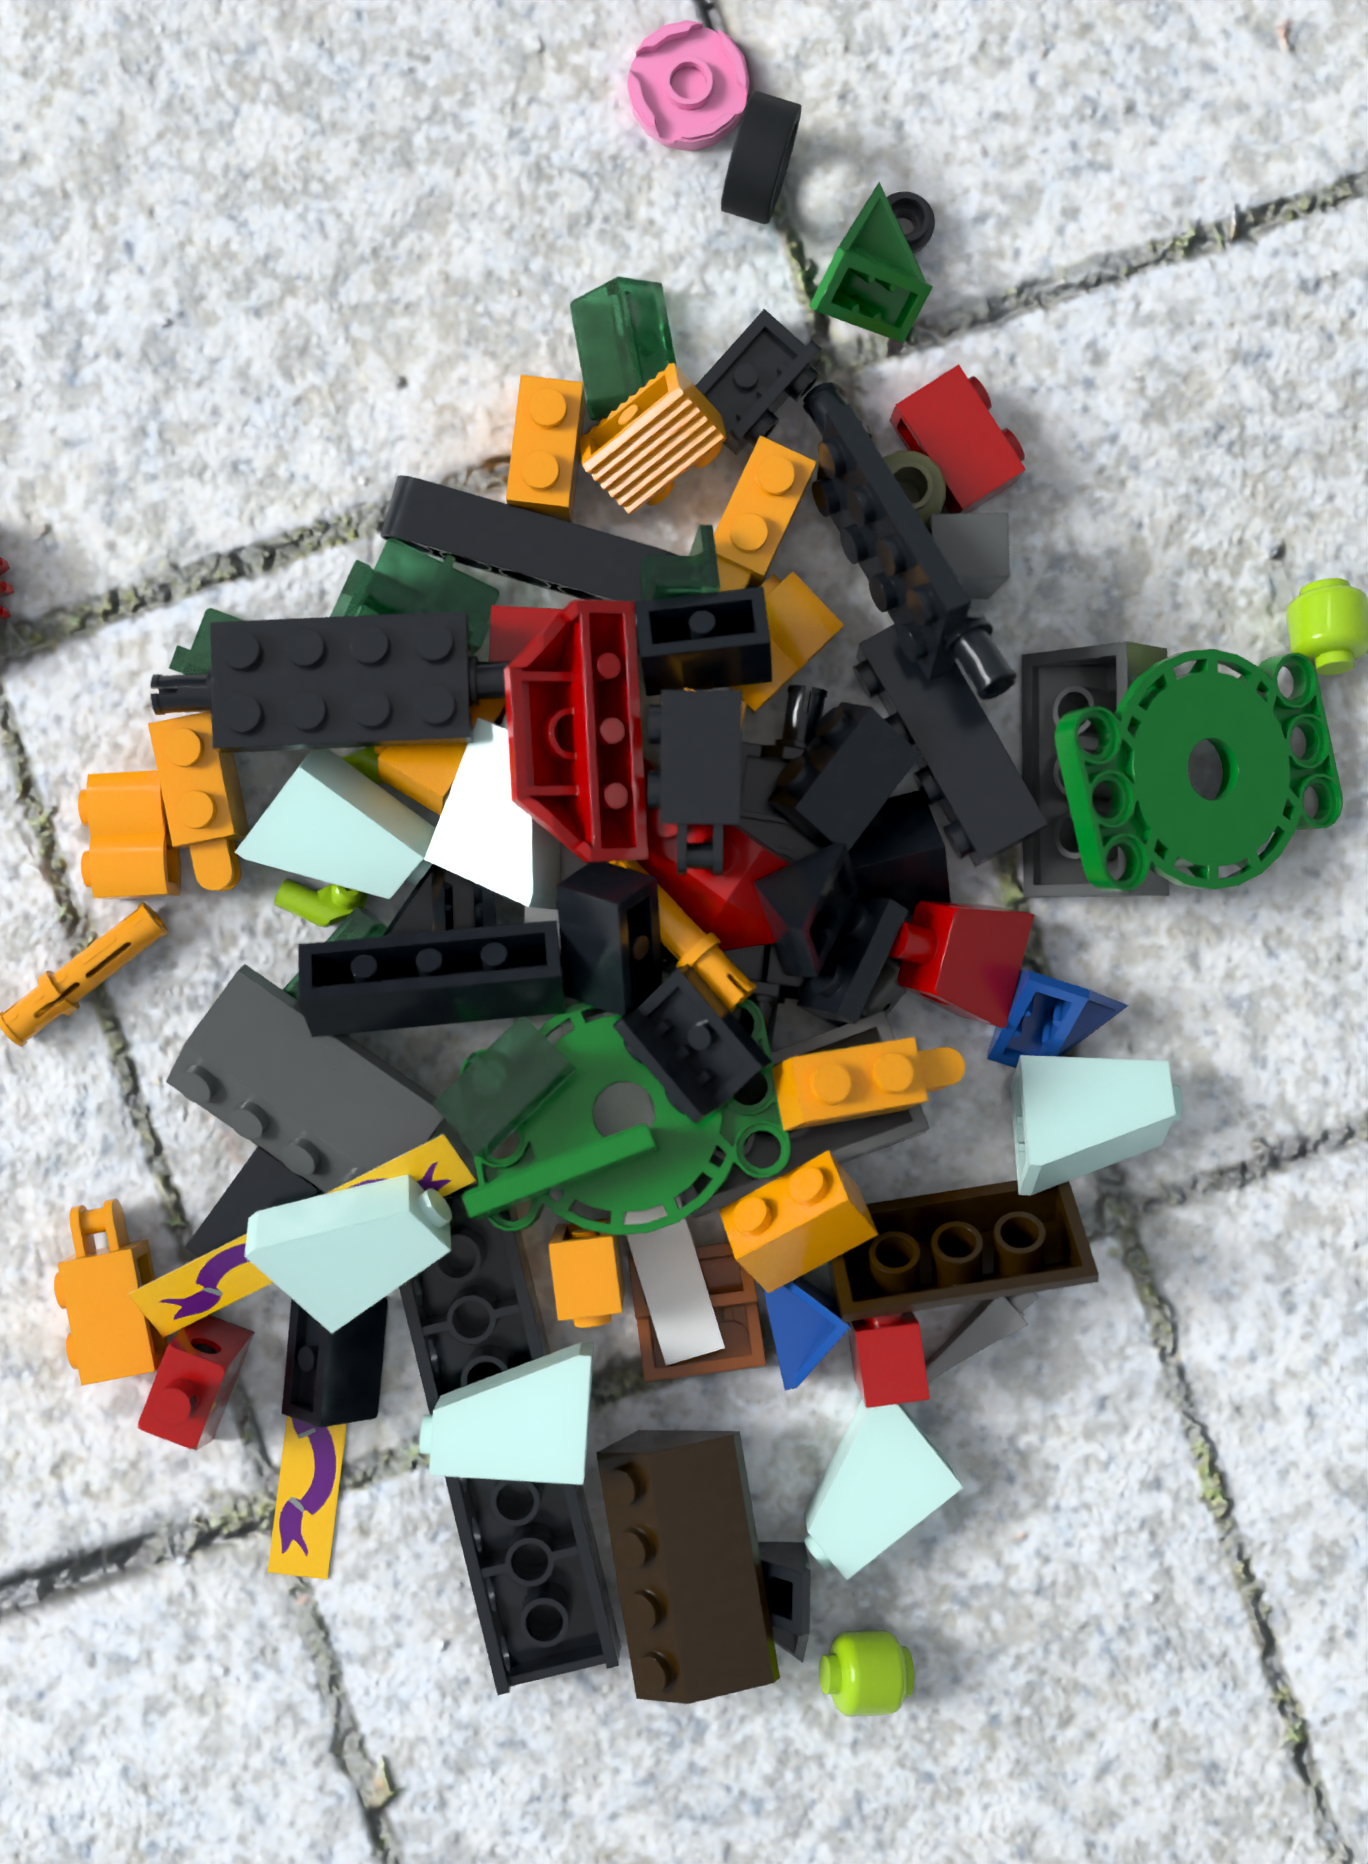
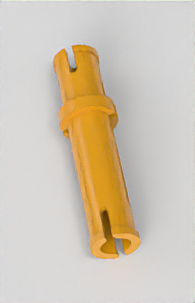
(694, 947)
(63, 989)

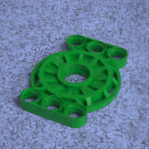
(1145, 766)
(653, 1180)

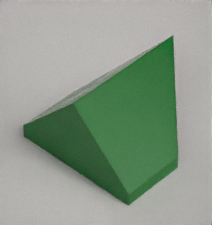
(874, 275)

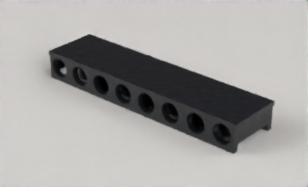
(521, 1541)

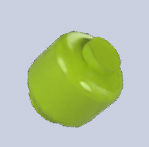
(1329, 625)
(867, 1673)

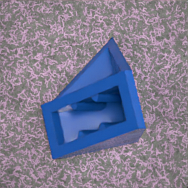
(1049, 1018)
(803, 1328)

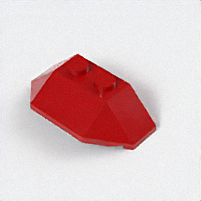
(580, 731)
(717, 904)

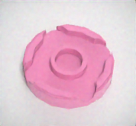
(688, 85)

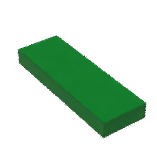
(560, 1171)

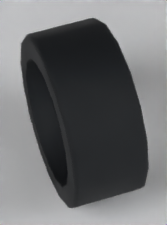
(760, 157)

